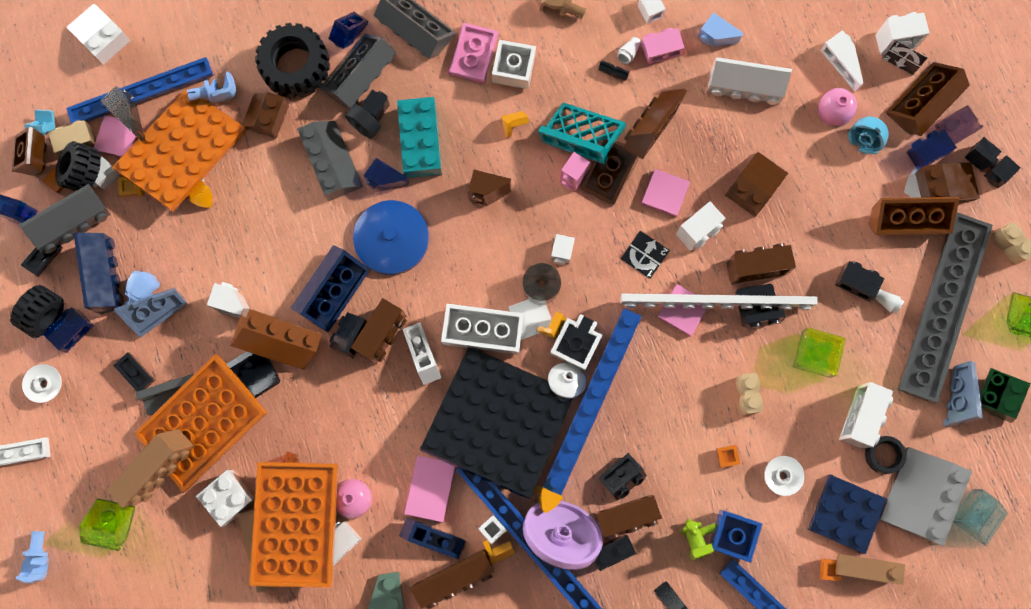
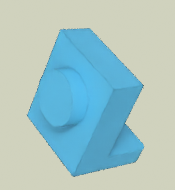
(44, 121)

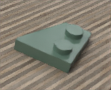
(387, 592)

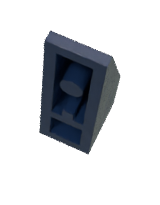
(432, 538)

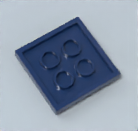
(847, 514)

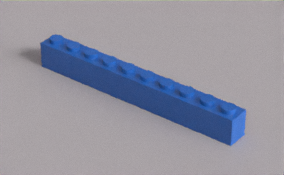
(592, 402)
(513, 522)

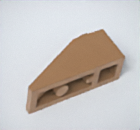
(870, 569)

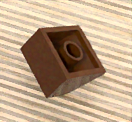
(266, 114)
(29, 152)
(487, 188)

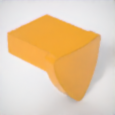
(513, 120)
(126, 188)
(201, 195)
(555, 326)
(547, 499)
(500, 552)

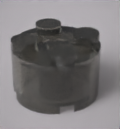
(551, 279)

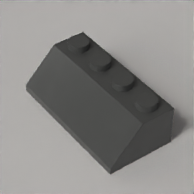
(415, 25)
(358, 70)
(330, 158)
(61, 220)

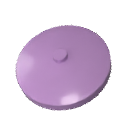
(563, 536)

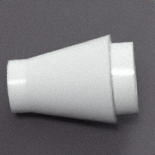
(628, 51)
(889, 301)

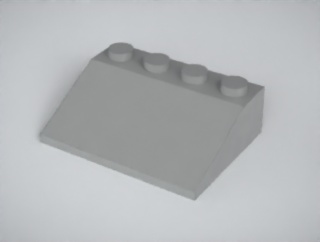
(925, 496)

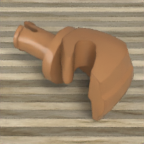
(565, 6)

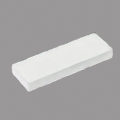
(24, 451)

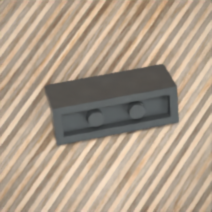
(157, 395)

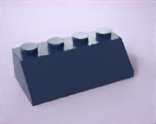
(98, 272)
(330, 288)

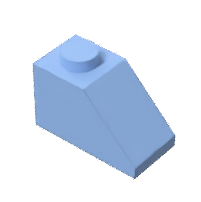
(719, 32)

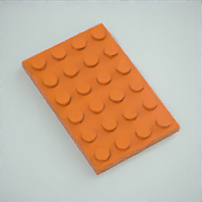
(179, 150)
(211, 413)
(294, 524)

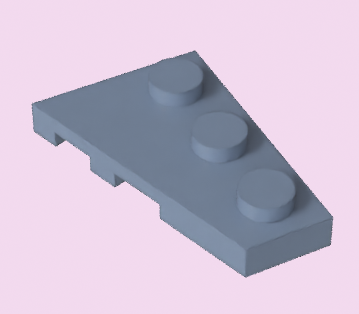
(150, 311)
(965, 396)

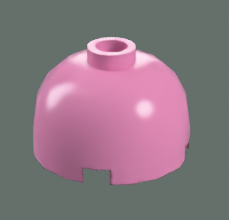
(837, 107)
(353, 498)

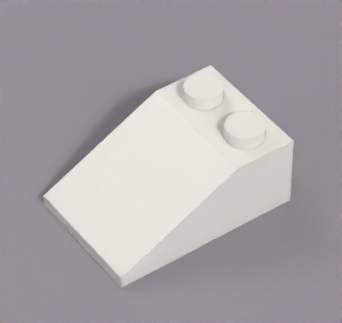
(98, 33)

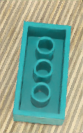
(419, 137)

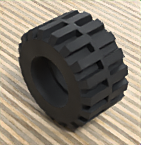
(77, 166)
(36, 311)

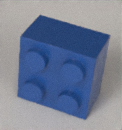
(735, 535)

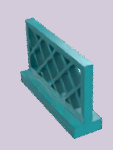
(574, 142)

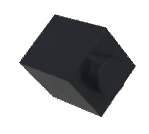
(376, 104)
(983, 154)
(1002, 172)

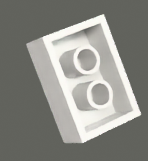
(866, 415)

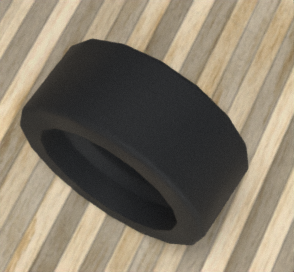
(362, 121)
(900, 460)

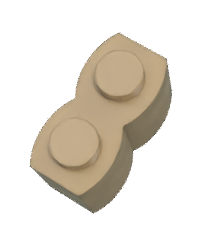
(1012, 241)
(750, 398)

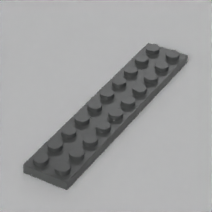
(945, 309)

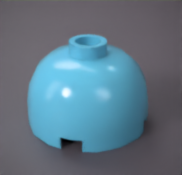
(869, 134)

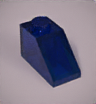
(347, 29)
(384, 177)

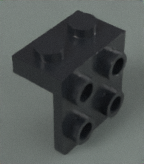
(756, 316)
(255, 372)

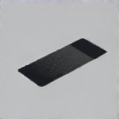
(669, 597)

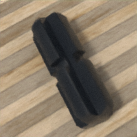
(617, 72)

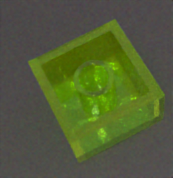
(819, 352)

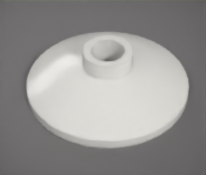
(33, 383)
(562, 385)
(793, 471)

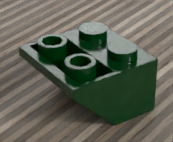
(1003, 395)

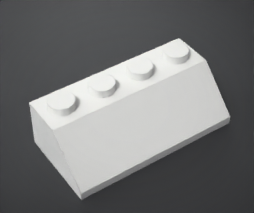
(748, 81)

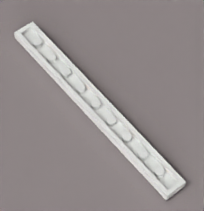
(726, 301)

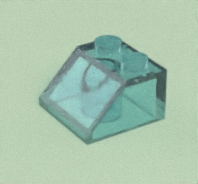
(980, 515)

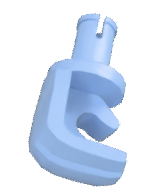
(212, 92)
(140, 286)
(36, 561)

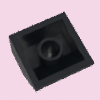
(349, 329)

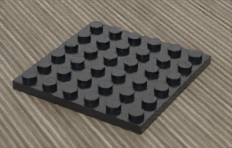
(497, 423)

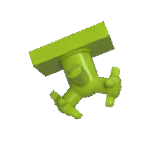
(695, 539)

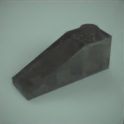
(122, 106)

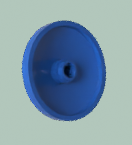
(391, 237)

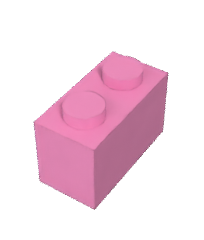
(662, 45)
(574, 172)

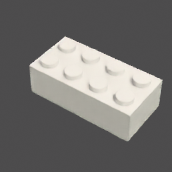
(482, 329)

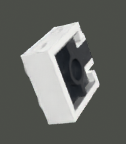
(577, 342)

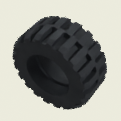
(285, 39)

